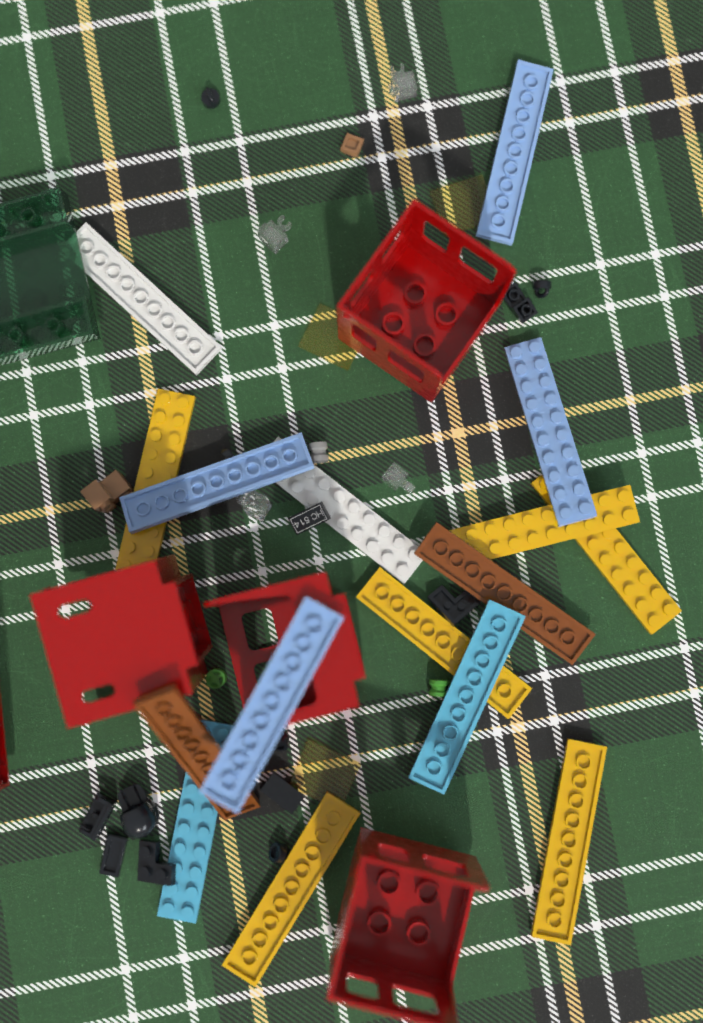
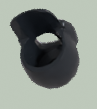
(138, 812)

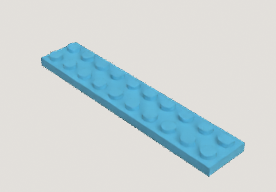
(466, 696)
(191, 844)

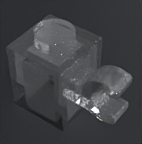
(403, 84)
(274, 235)
(396, 478)
(255, 504)

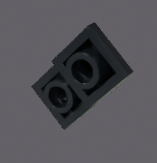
(519, 304)

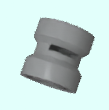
(318, 452)

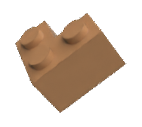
(106, 493)

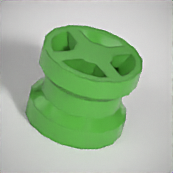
(213, 679)
(438, 687)

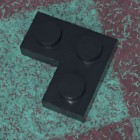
(453, 608)
(150, 867)

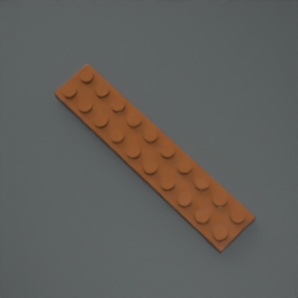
(490, 581)
(186, 739)

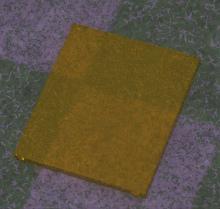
(461, 202)
(323, 340)
(323, 771)

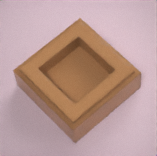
(352, 145)

